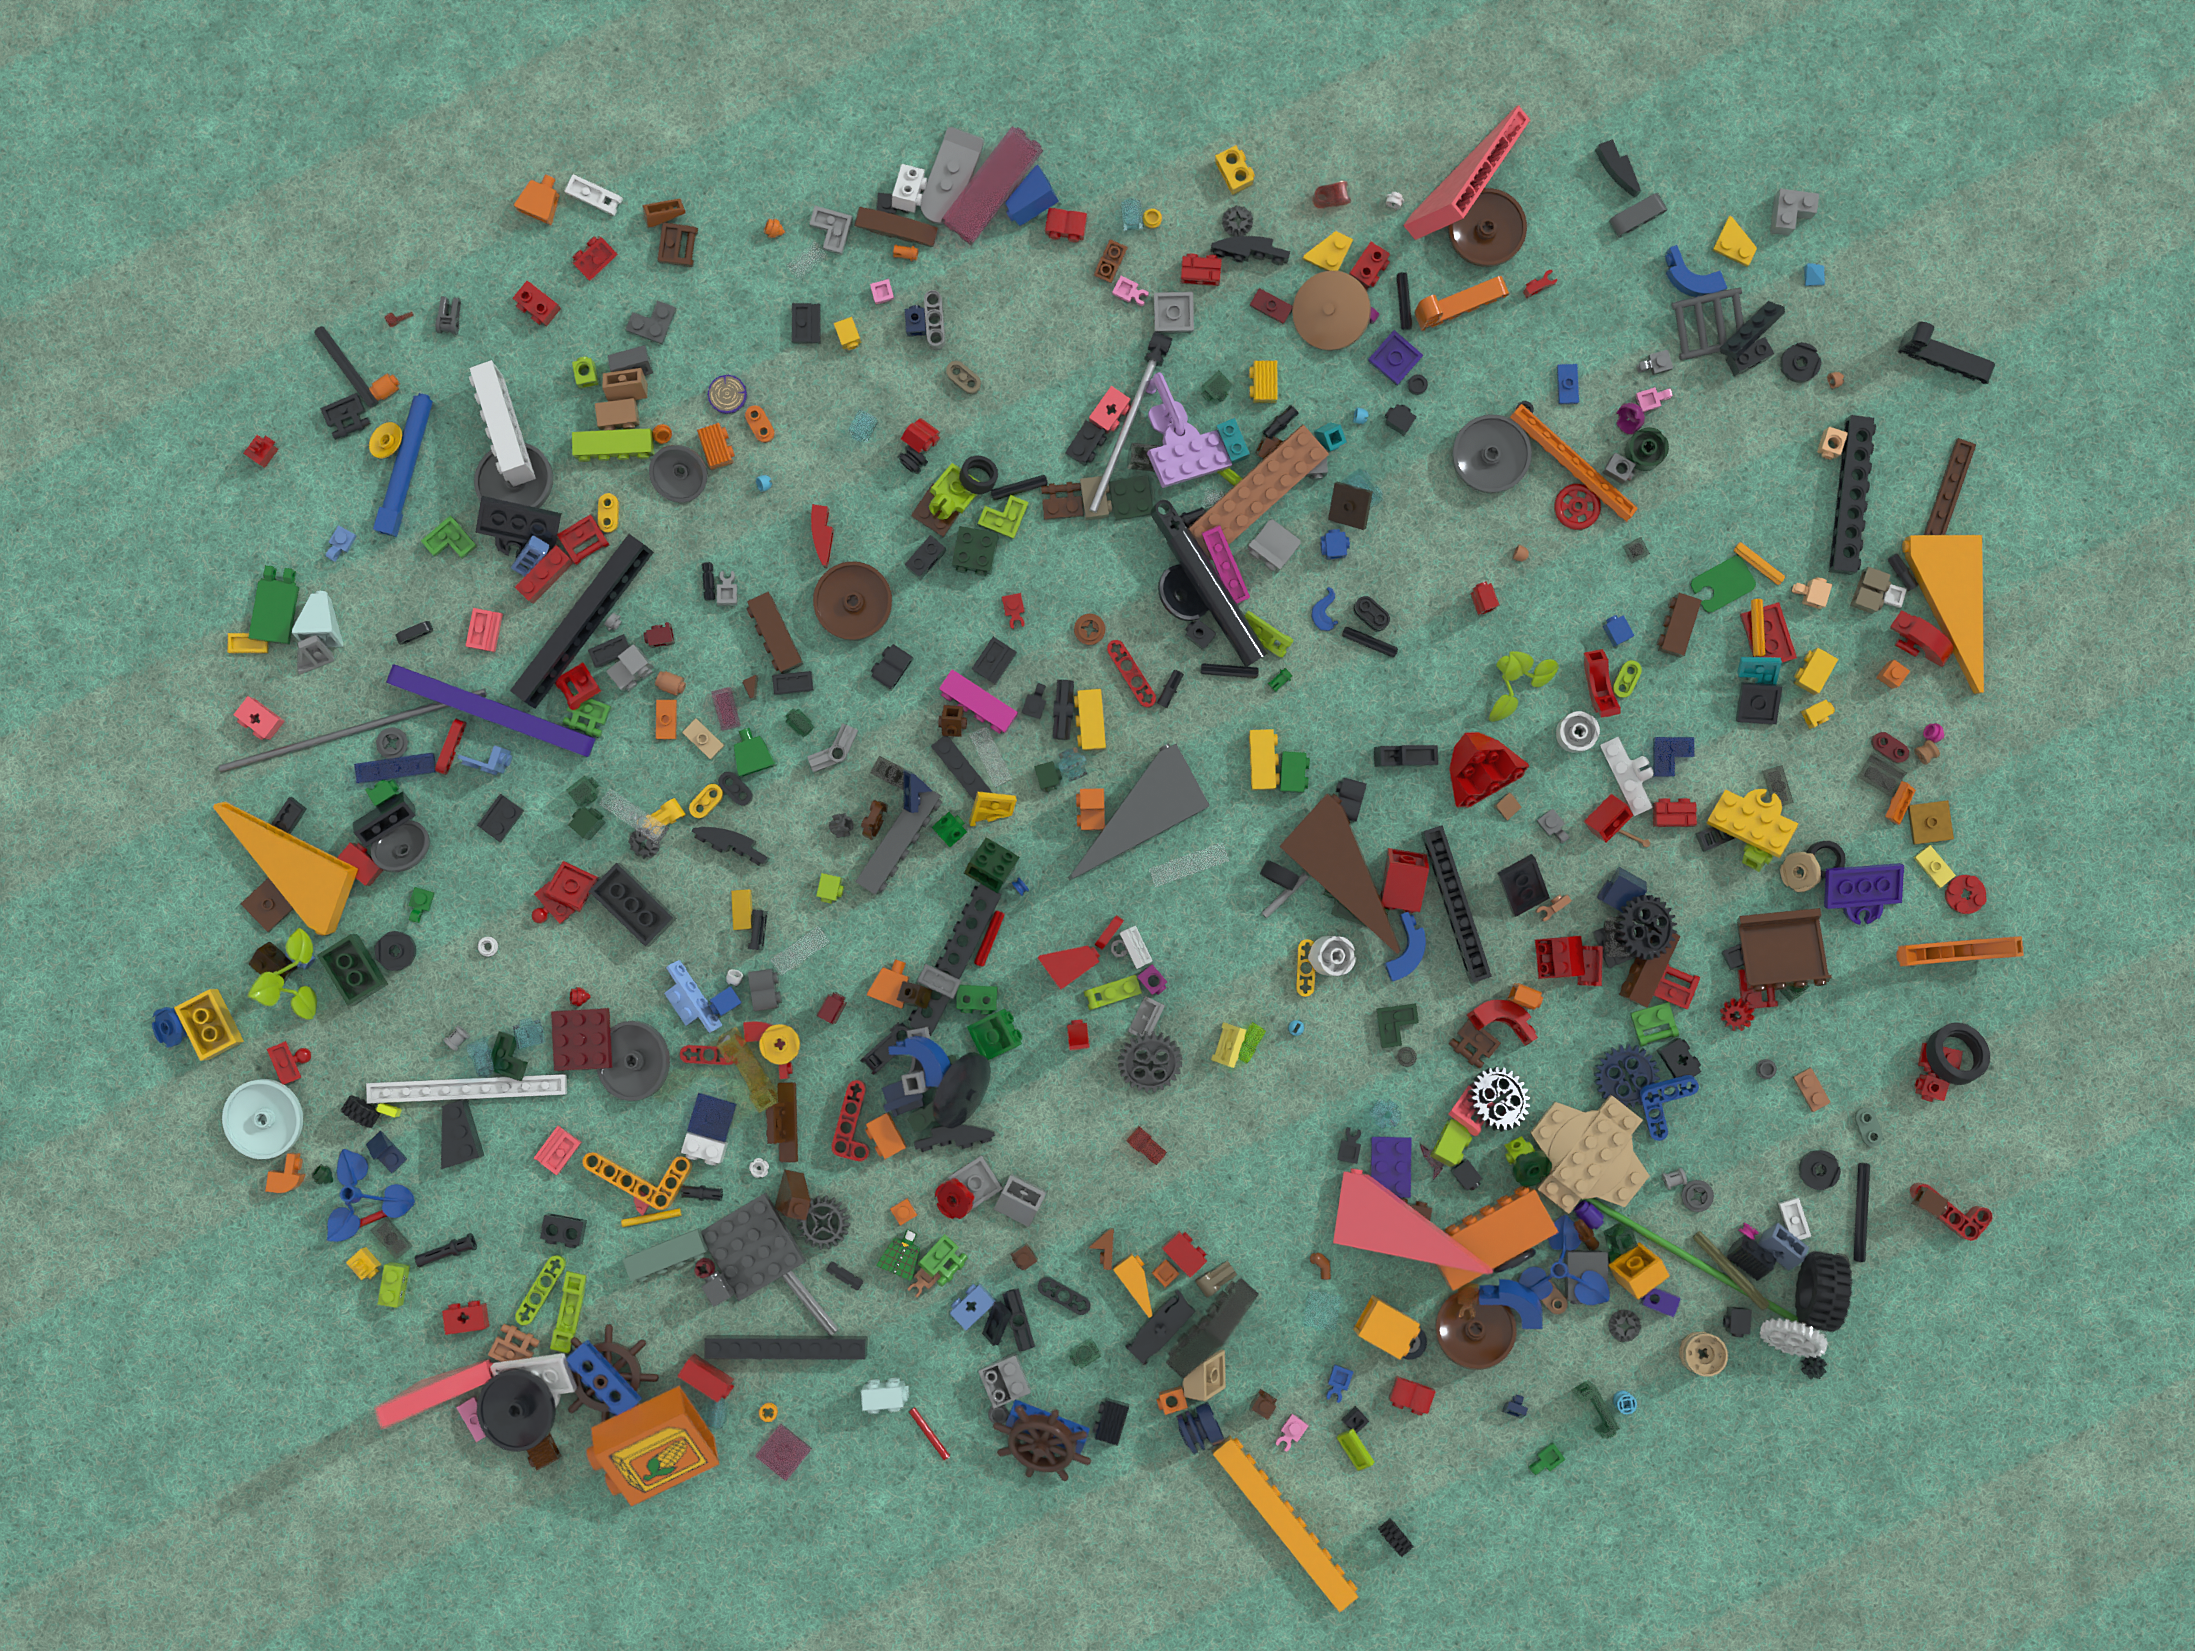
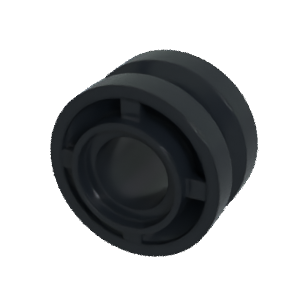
(912, 460)

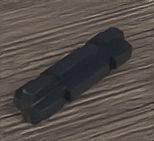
(708, 581)
(844, 1275)

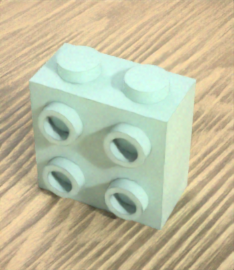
(884, 1395)

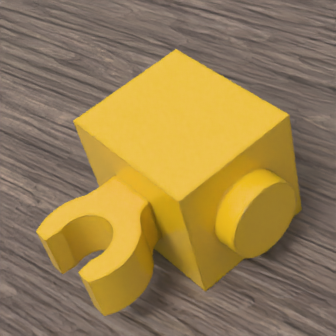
(364, 1264)

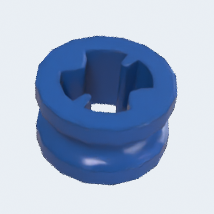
(1020, 886)

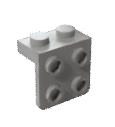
(1273, 546)

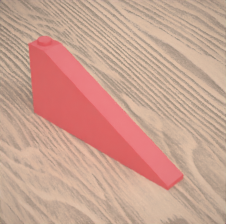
(1463, 186)
(1381, 1222)
(433, 1391)

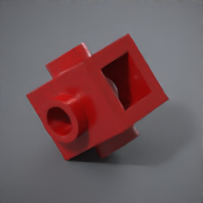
(1931, 1087)

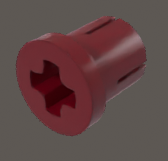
(710, 1266)

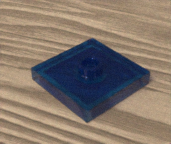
(712, 1117)

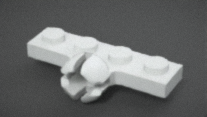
(1629, 775)

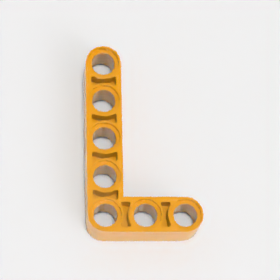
(638, 1182)

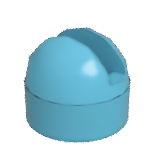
(1361, 414)
(763, 483)
(1292, 1025)

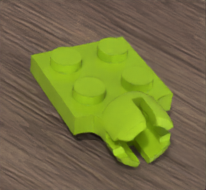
(950, 494)

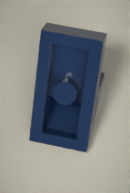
(911, 787)
(387, 1153)

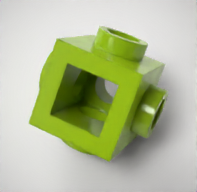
(1755, 857)
(1517, 1147)

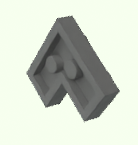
(654, 328)

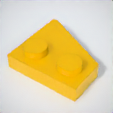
(1735, 243)
(1330, 252)
(991, 807)

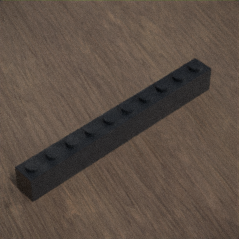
(581, 621)

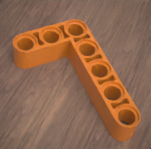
(1433, 312)

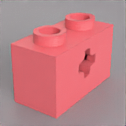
(1112, 399)
(269, 721)

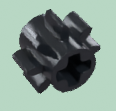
(1814, 1367)

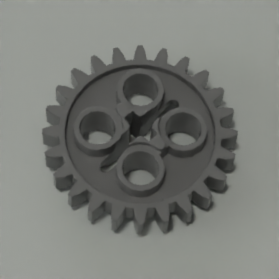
(1147, 1077)

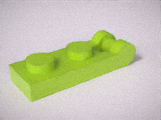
(1268, 635)
(1113, 992)

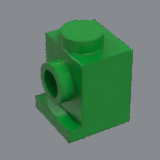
(383, 792)

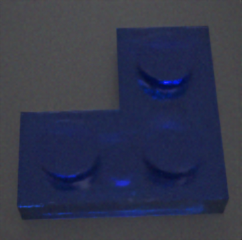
(1665, 751)

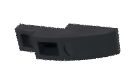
(1242, 246)
(723, 840)
(963, 1136)

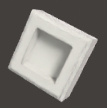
(1894, 596)

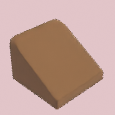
(1507, 806)

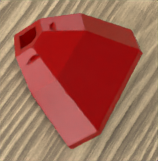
(1482, 768)

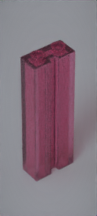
(992, 185)

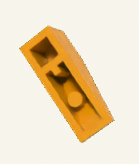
(1133, 1277)

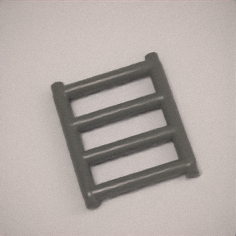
(1697, 303)

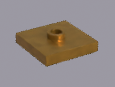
(1930, 822)

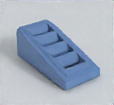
(536, 547)

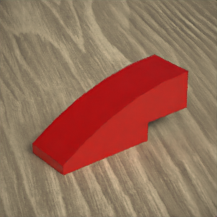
(821, 533)

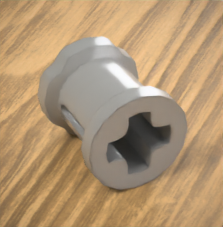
(456, 1038)
(1674, 1178)

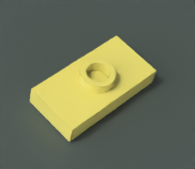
(1934, 866)

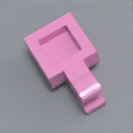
(1651, 399)

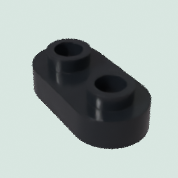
(735, 789)

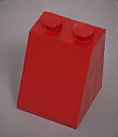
(1404, 880)
(1069, 964)

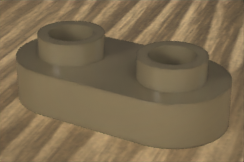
(963, 377)

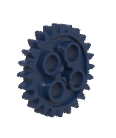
(1642, 1067)

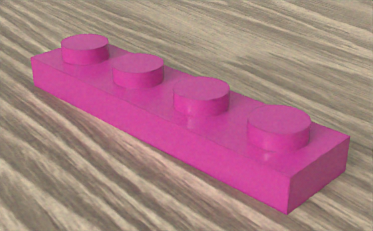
(1225, 563)

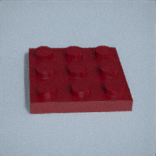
(581, 1039)

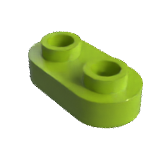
(1627, 680)

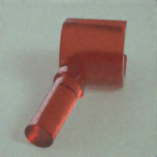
(392, 320)

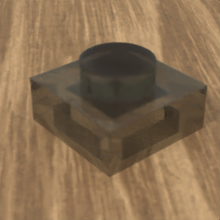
(1636, 550)

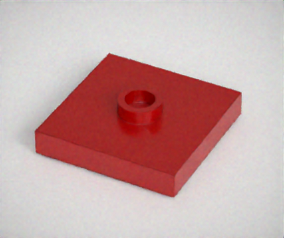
(571, 886)

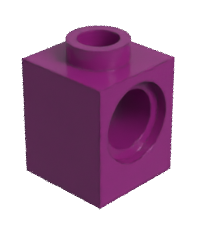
(1143, 977)

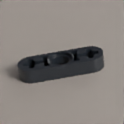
(1048, 1292)

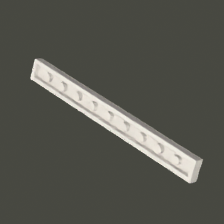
(466, 1088)

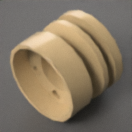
(1714, 1349)

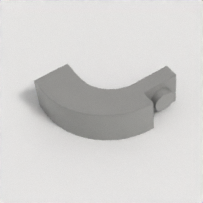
(914, 1080)

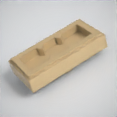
(703, 739)

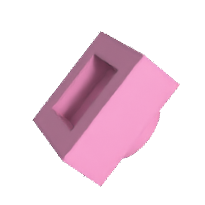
(882, 291)

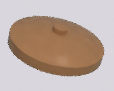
(1331, 310)

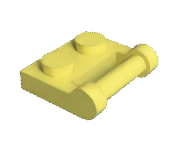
(1229, 1045)

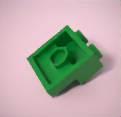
(995, 1034)

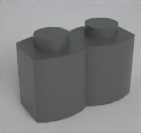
(764, 990)

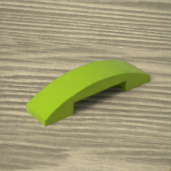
(569, 1311)

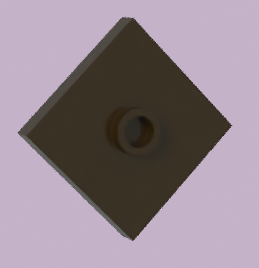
(1350, 505)

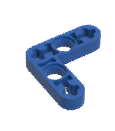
(1656, 1101)

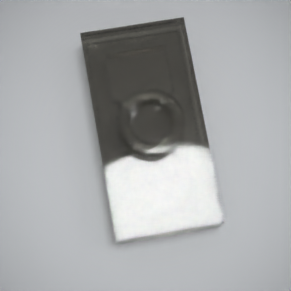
(1777, 783)
(391, 1238)

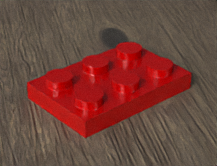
(1776, 634)

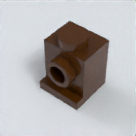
(1024, 1257)
(1263, 1404)

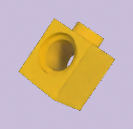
(847, 333)

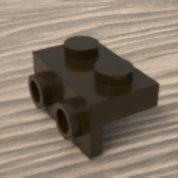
(271, 959)

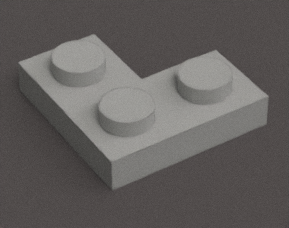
(835, 224)

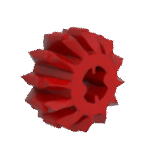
(1745, 1012)

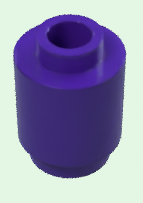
(1589, 1214)

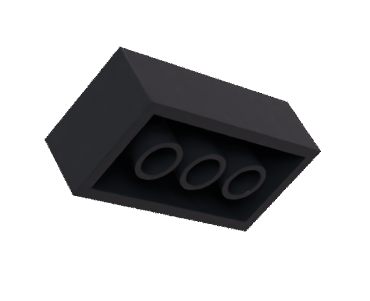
(632, 904)

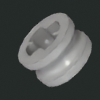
(1115, 943)

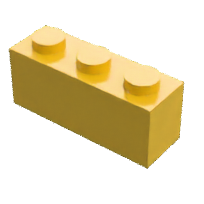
(1090, 720)
(1263, 759)

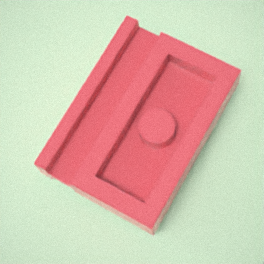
(484, 630)
(557, 1150)

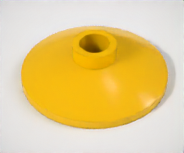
(385, 440)

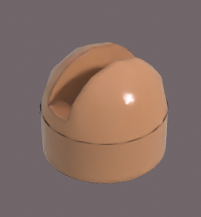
(1838, 379)
(1521, 553)

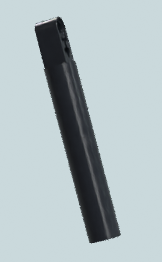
(1208, 584)

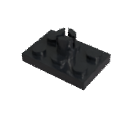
(1523, 885)

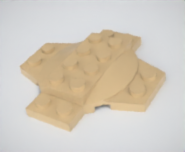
(1590, 1154)

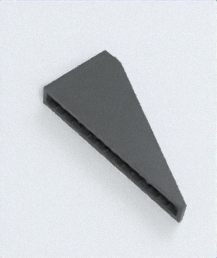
(1157, 802)

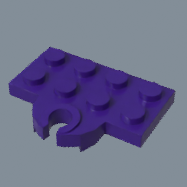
(1864, 889)

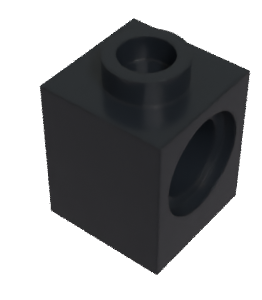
(1466, 1175)

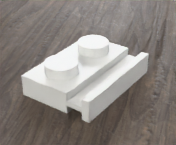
(1136, 947)

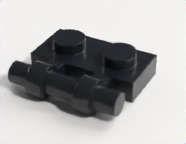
(342, 411)

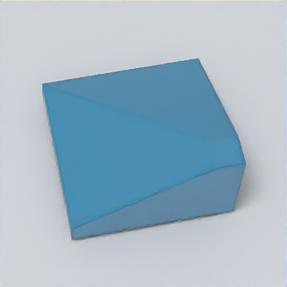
(1814, 274)

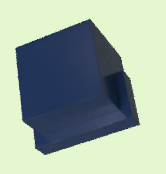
(1622, 889)
(898, 1101)

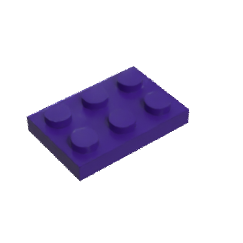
(1392, 1163)

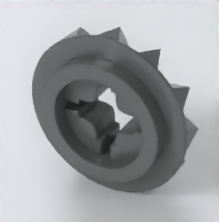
(1232, 227)
(382, 742)
(649, 850)
(1706, 1197)
(1619, 1318)

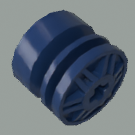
(1200, 1428)

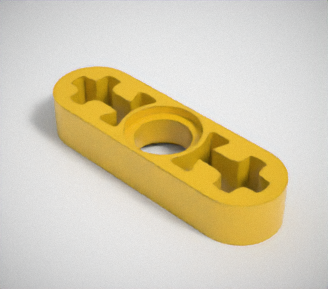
(1312, 973)

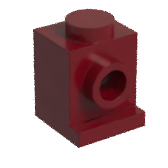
(659, 635)

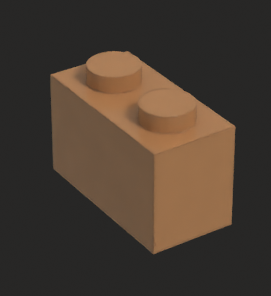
(625, 385)
(617, 414)

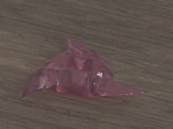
(1436, 1165)

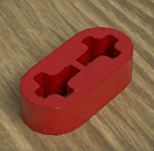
(1109, 932)

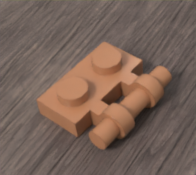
(505, 1350)

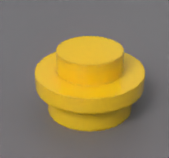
(1152, 218)

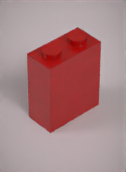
(706, 1378)

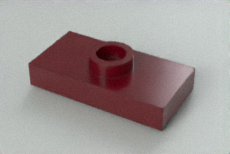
(1271, 306)

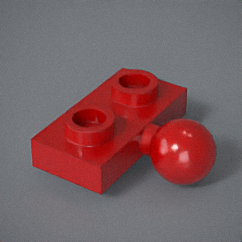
(558, 910)
(286, 1063)

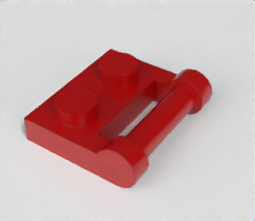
(579, 534)
(583, 683)
(1674, 992)
(1755, 998)

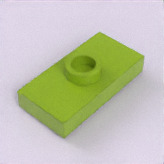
(1355, 1449)

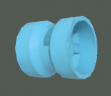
(1621, 1399)

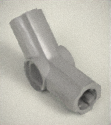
(825, 758)

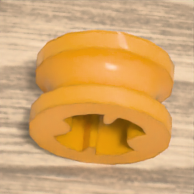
(767, 1406)

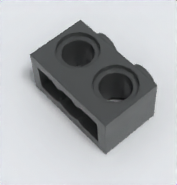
(717, 1288)

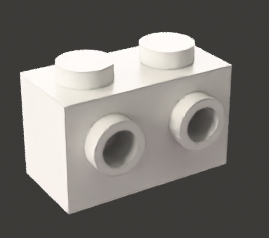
(908, 188)
(702, 1147)

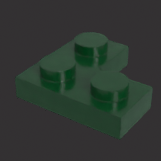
(1391, 1018)
(503, 1058)

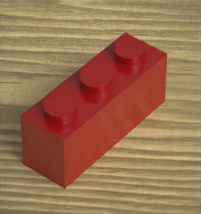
(544, 574)

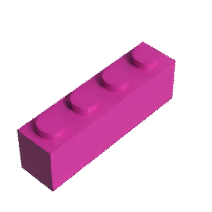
(978, 701)

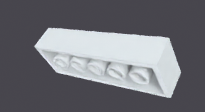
(501, 423)

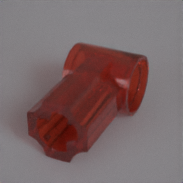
(1144, 1143)

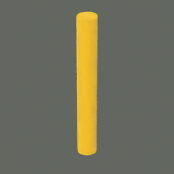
(651, 1217)

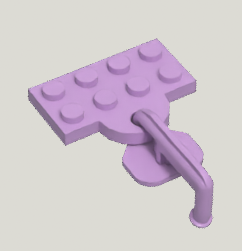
(1184, 451)

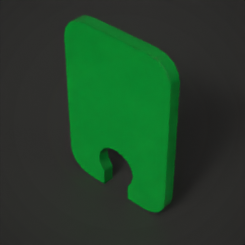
(1728, 580)

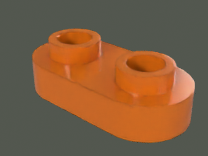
(759, 423)

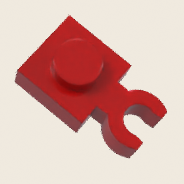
(1013, 607)

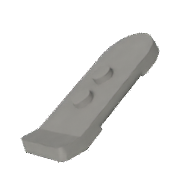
(950, 172)

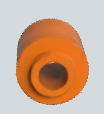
(384, 386)

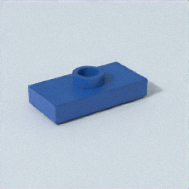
(1567, 384)

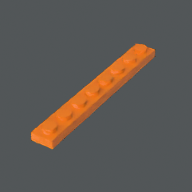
(1574, 463)

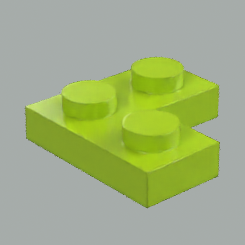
(1006, 522)

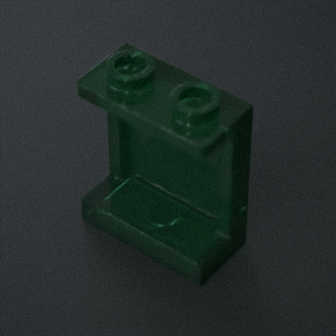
(1589, 1391)

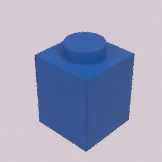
(1618, 630)
(724, 1002)

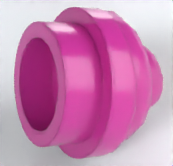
(1934, 732)

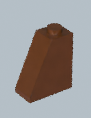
(793, 1195)

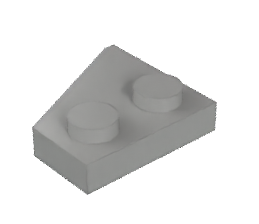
(312, 654)

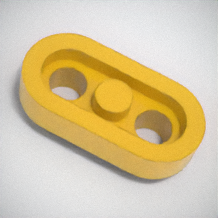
(608, 512)
(706, 801)

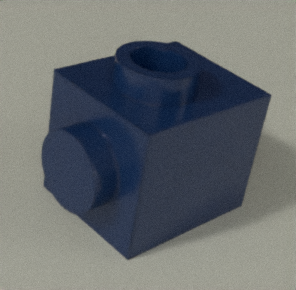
(915, 321)

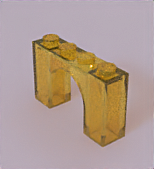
(761, 1089)

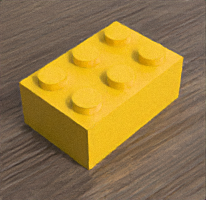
(209, 1024)

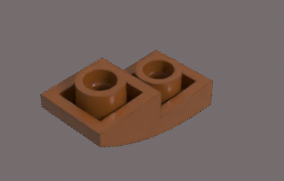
(1110, 261)

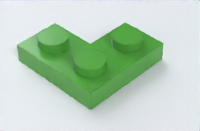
(451, 534)

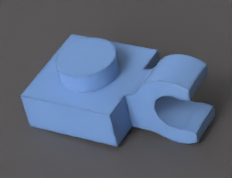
(341, 540)

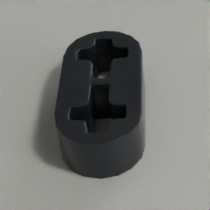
(414, 632)

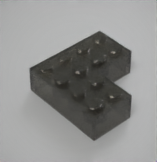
(1211, 1329)

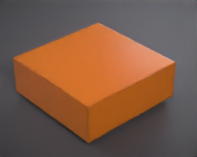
(1165, 1273)

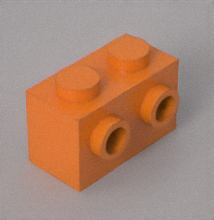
(885, 1135)

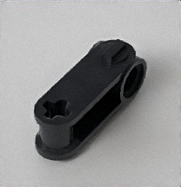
(880, 1052)

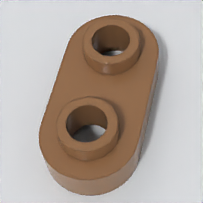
(1552, 1298)

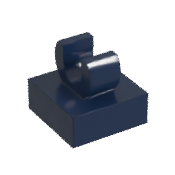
(1515, 1407)

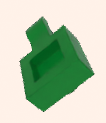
(420, 900)
(1549, 1458)

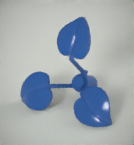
(354, 1167)
(1591, 1287)

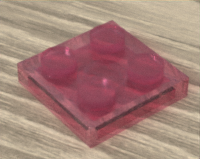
(783, 1452)

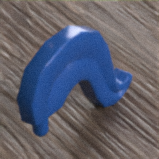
(1319, 615)

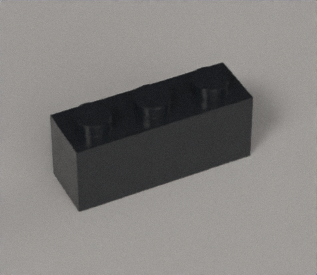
(384, 819)

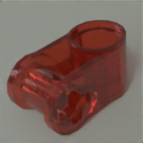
(1335, 194)

